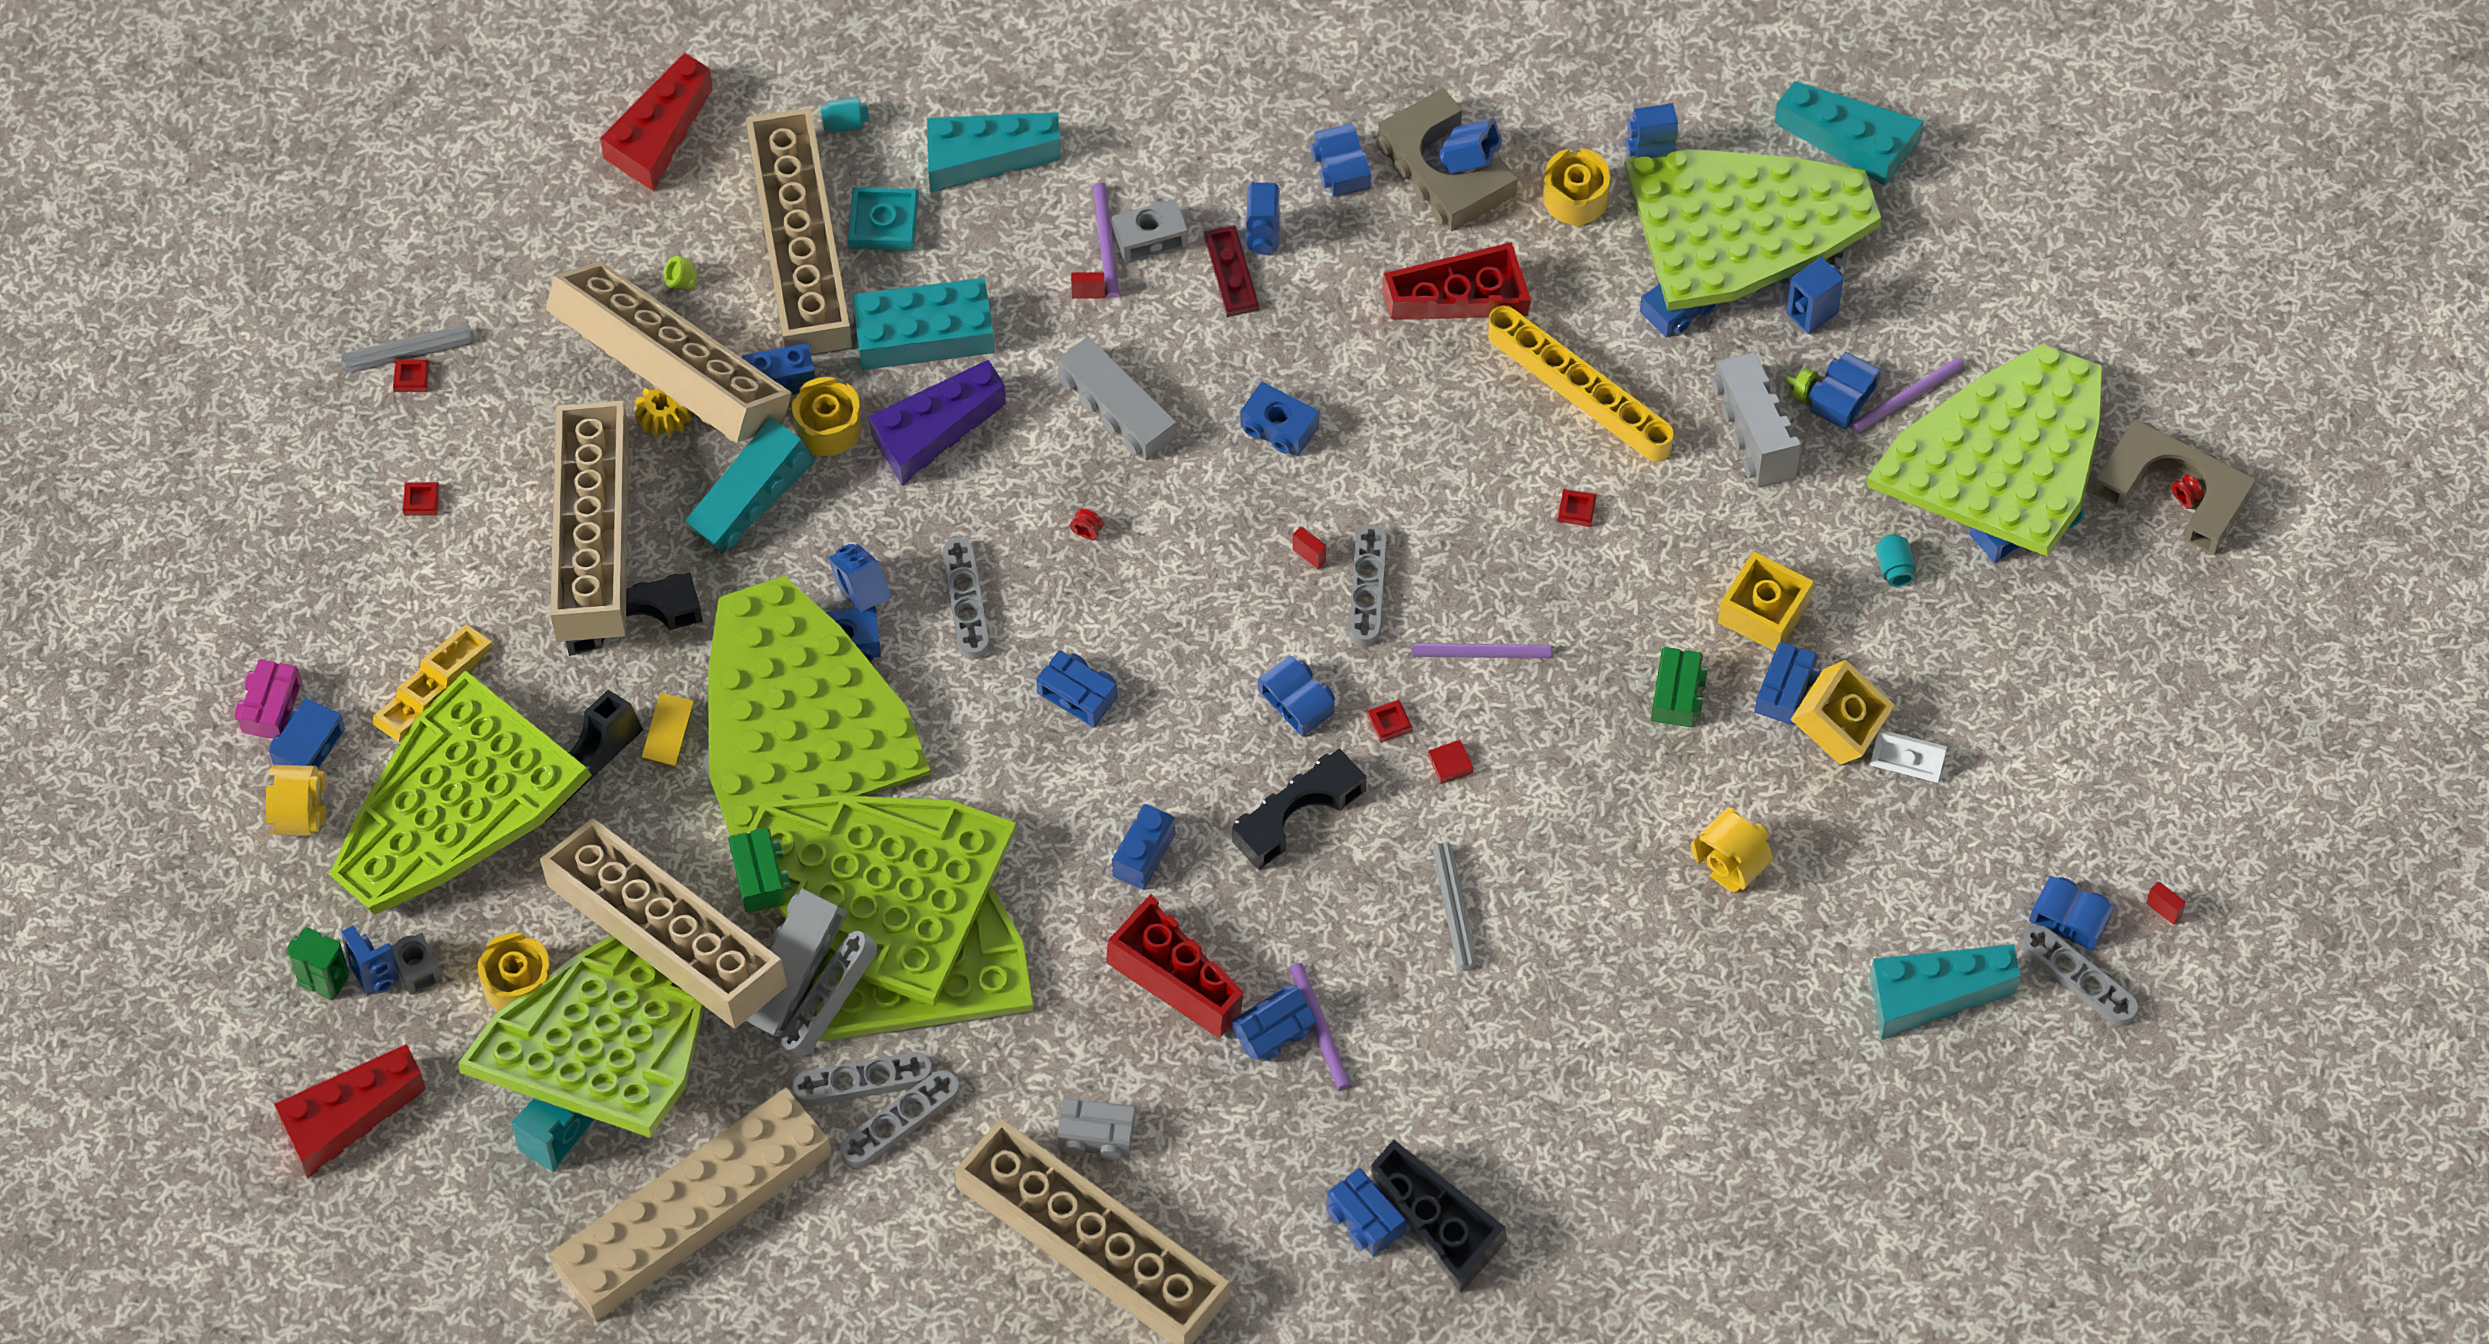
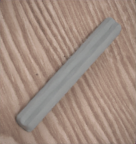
(407, 348)
(1454, 906)

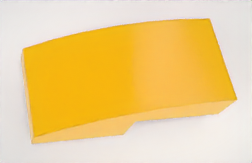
(667, 729)

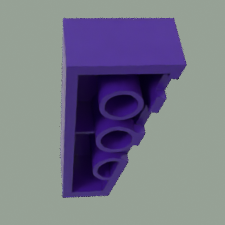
(936, 418)

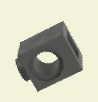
(422, 974)

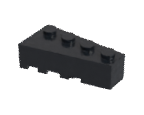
(1454, 1227)

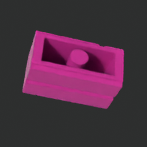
(268, 699)

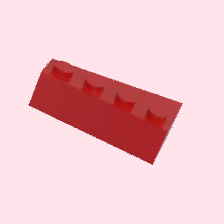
(656, 124)
(1458, 286)
(1172, 967)
(348, 1106)

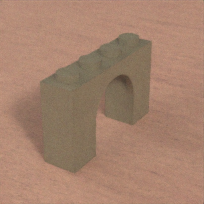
(1451, 197)
(2148, 451)

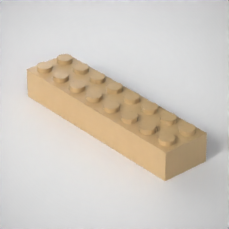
(798, 231)
(667, 350)
(590, 521)
(664, 923)
(690, 1204)
(1092, 1234)

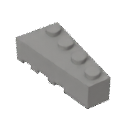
(1757, 420)

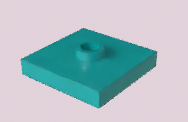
(883, 218)

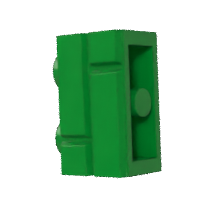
(1677, 687)
(758, 871)
(318, 963)

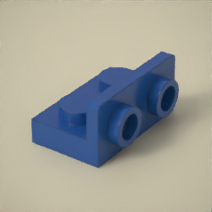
(372, 968)

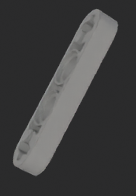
(1367, 586)
(965, 599)
(2083, 972)
(800, 1036)
(861, 1074)
(897, 1117)

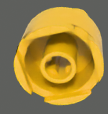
(1576, 186)
(827, 416)
(295, 800)
(1733, 850)
(512, 968)

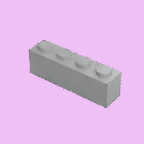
(1116, 398)
(802, 948)

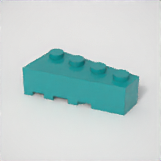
(1849, 129)
(988, 146)
(1939, 984)
(548, 1132)

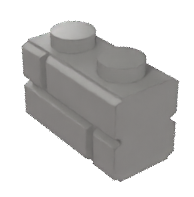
(1096, 1128)

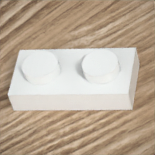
(1908, 755)

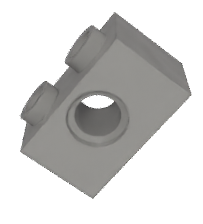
(1137, 243)

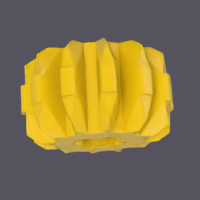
(654, 419)

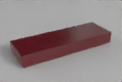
(1231, 271)

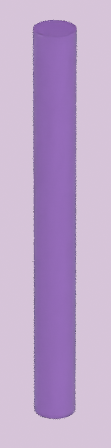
(1106, 240)
(1907, 395)
(1481, 650)
(1320, 1028)

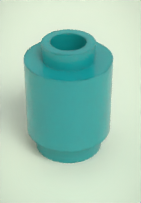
(844, 115)
(1896, 560)

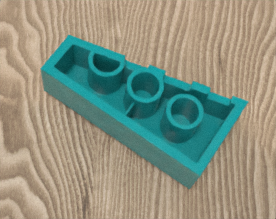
(750, 486)

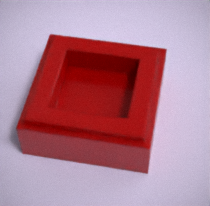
(1088, 285)
(411, 375)
(421, 498)
(1577, 508)
(1309, 547)
(1389, 721)
(1450, 761)
(2166, 902)

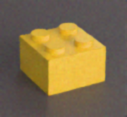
(1765, 601)
(1842, 712)

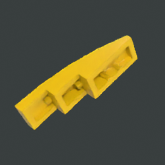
(435, 675)

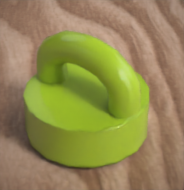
(680, 273)
(1802, 384)

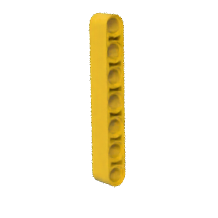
(1575, 370)

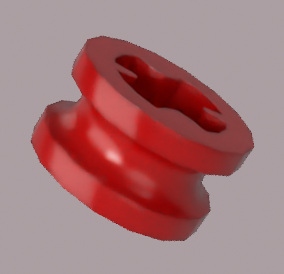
(2187, 491)
(1086, 524)

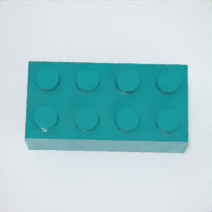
(923, 323)

